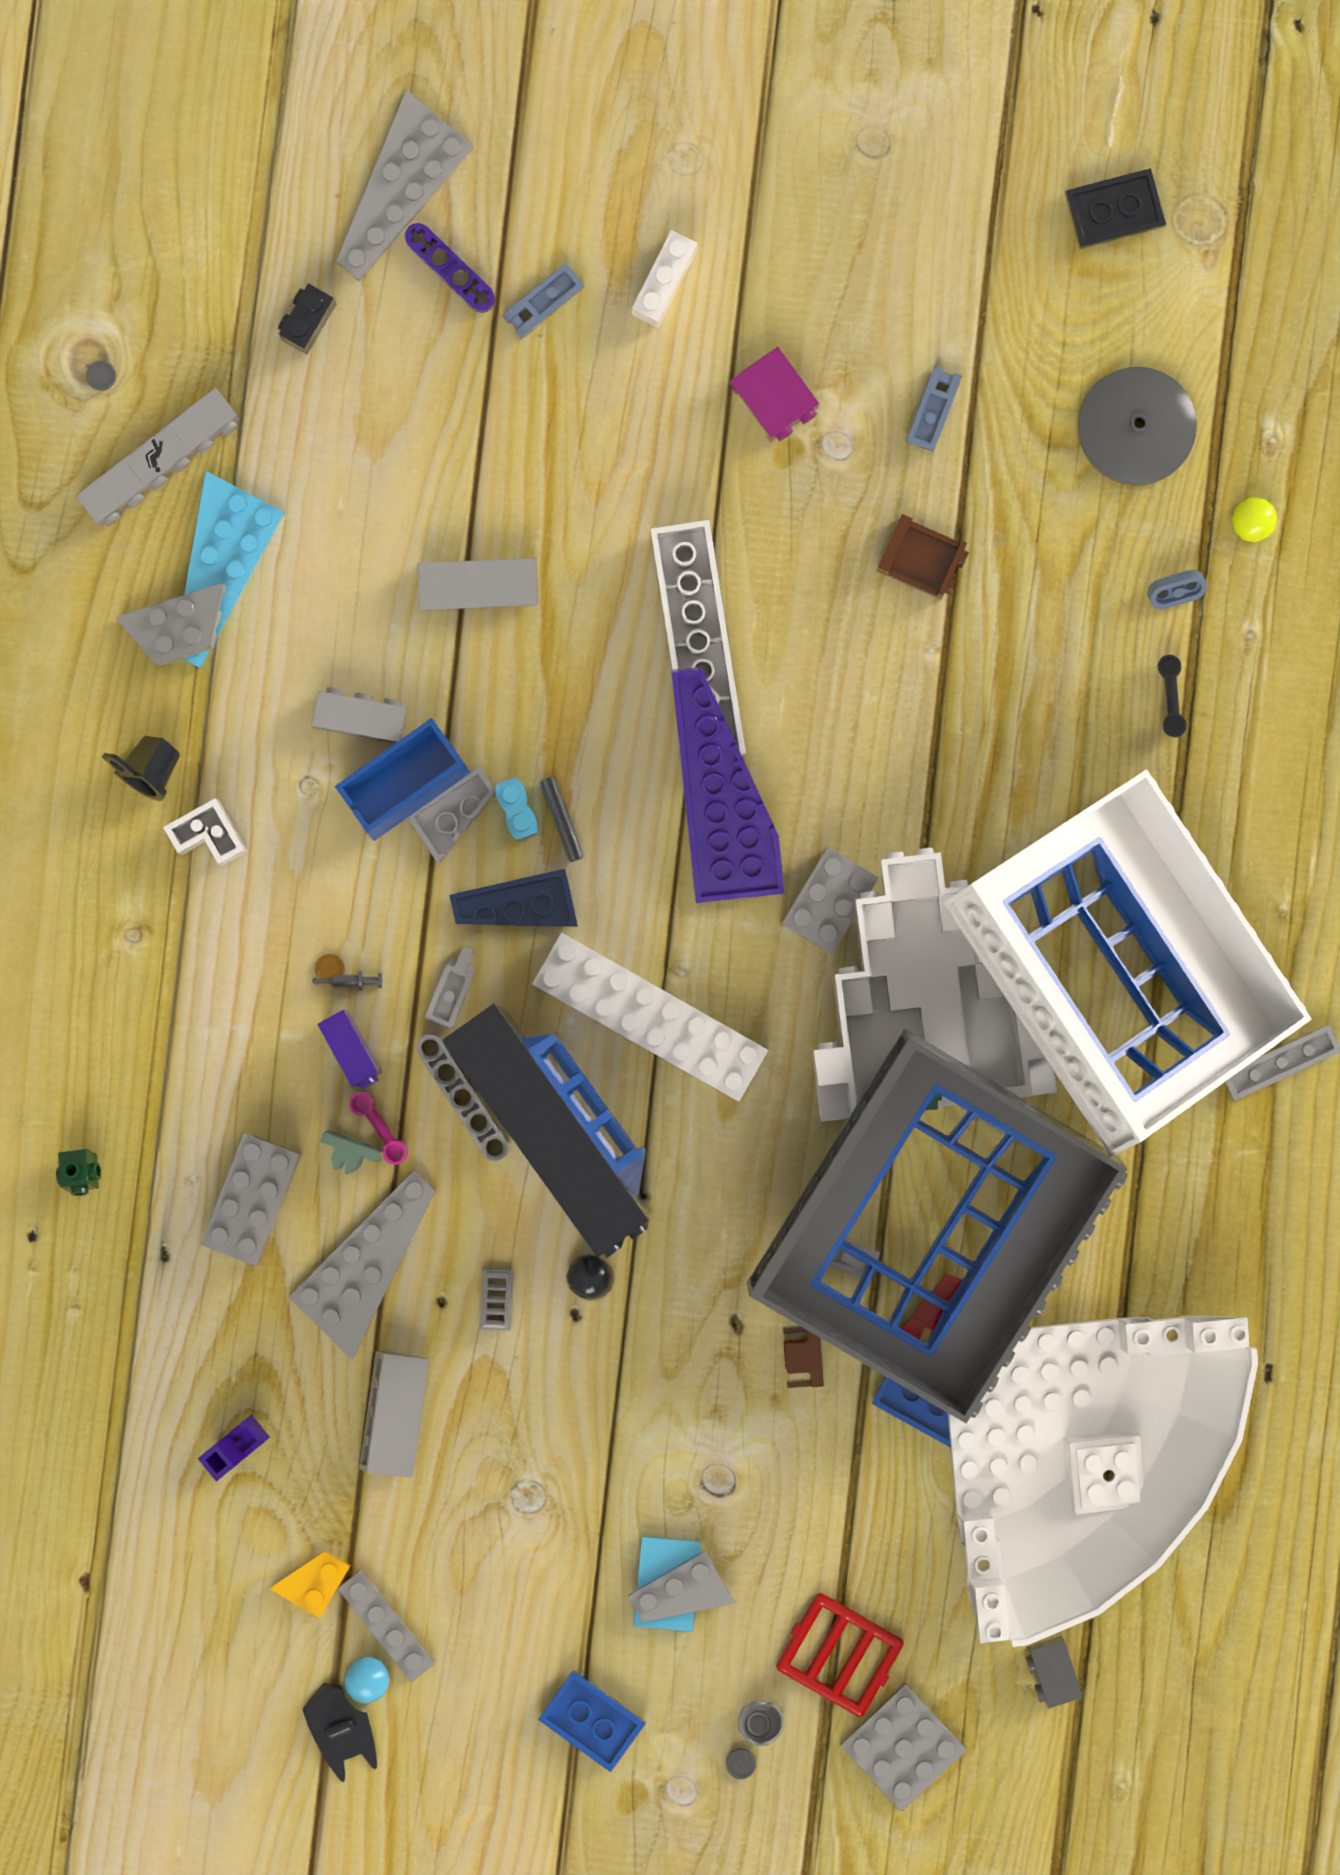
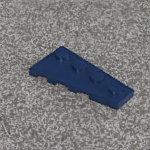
(520, 902)

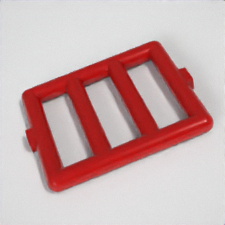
(870, 1631)

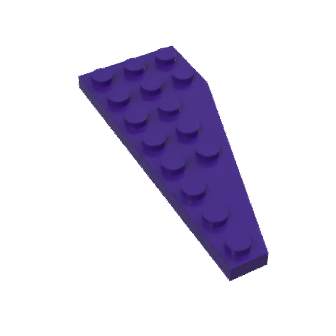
(727, 821)

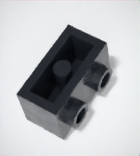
(307, 318)

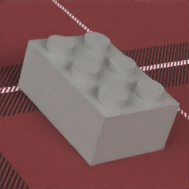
(827, 901)

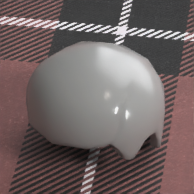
(760, 1723)

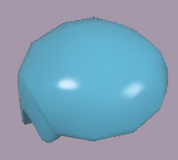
(366, 1680)

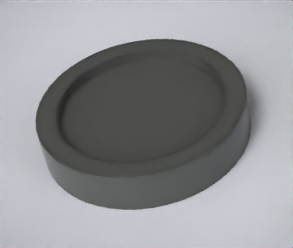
(101, 375)
(741, 1763)

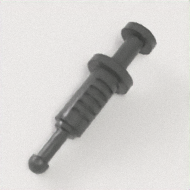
(350, 980)

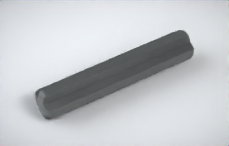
(562, 819)

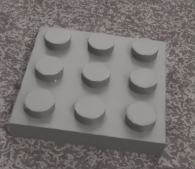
(903, 1747)

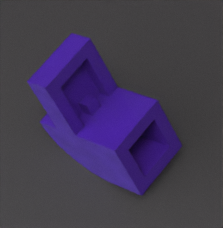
(233, 1447)

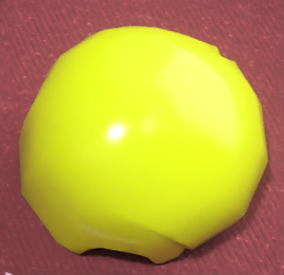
(1254, 519)

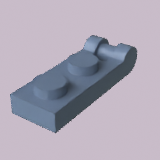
(544, 300)
(933, 410)

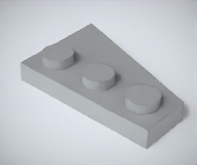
(451, 813)
(682, 1590)

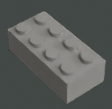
(251, 1199)

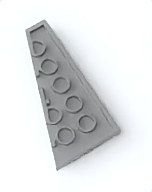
(407, 174)
(355, 1277)

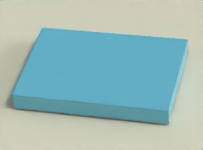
(657, 1558)

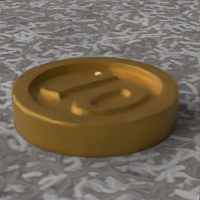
(328, 966)

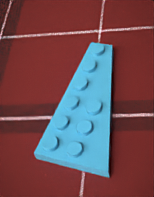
(228, 544)

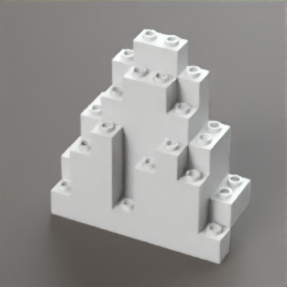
(921, 979)

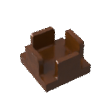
(803, 1357)

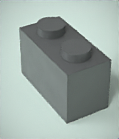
(1054, 1672)

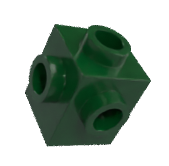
(78, 1171)

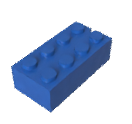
(402, 779)

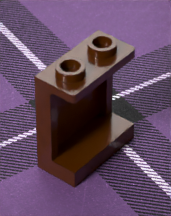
(922, 558)

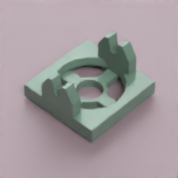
(349, 1151)

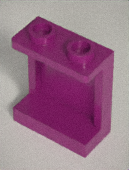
(775, 395)

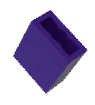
(350, 1049)

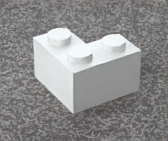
(209, 825)

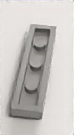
(1283, 1062)
(386, 1625)

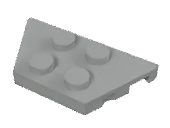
(178, 625)

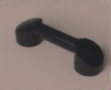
(1170, 668)

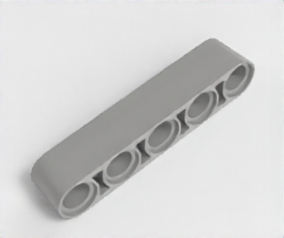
(450, 1088)

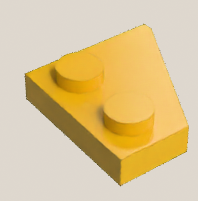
(313, 1583)

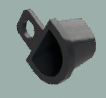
(147, 766)

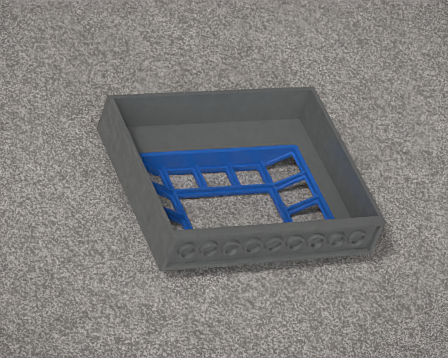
(1004, 1281)

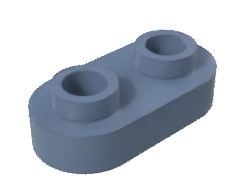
(1177, 589)

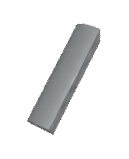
(478, 584)
(394, 1414)

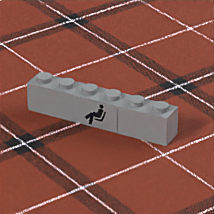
(158, 458)

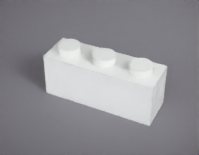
(664, 278)

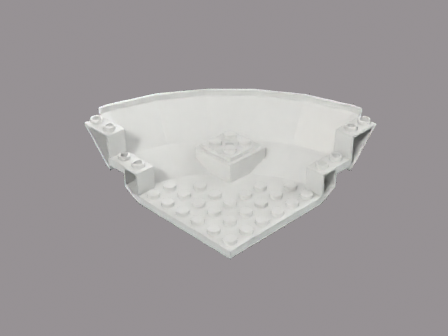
(1059, 1418)

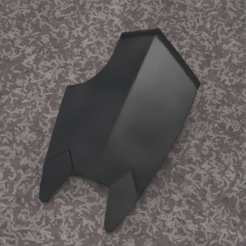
(339, 1728)

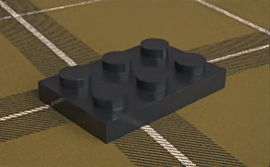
(1115, 208)

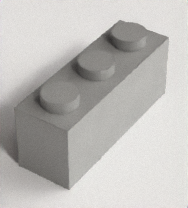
(359, 715)

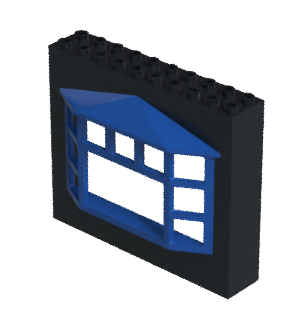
(553, 1128)

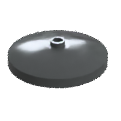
(1133, 453)

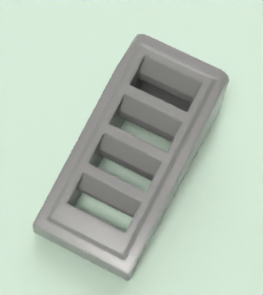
(507, 1299)

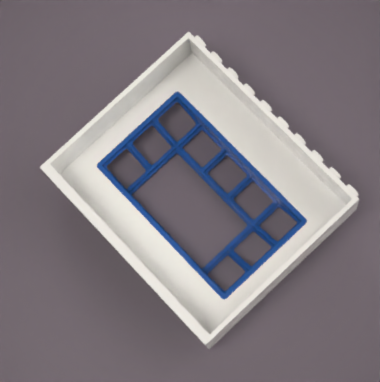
(1183, 926)

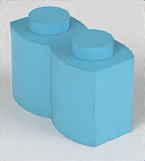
(519, 817)

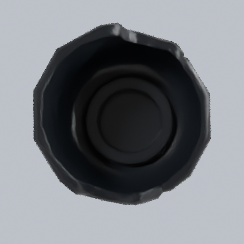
(590, 1277)

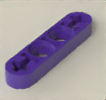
(447, 270)

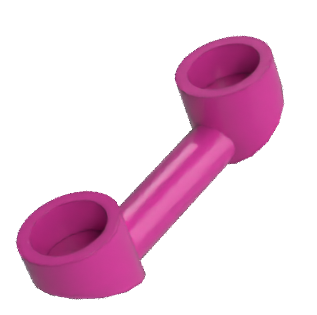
(364, 1104)

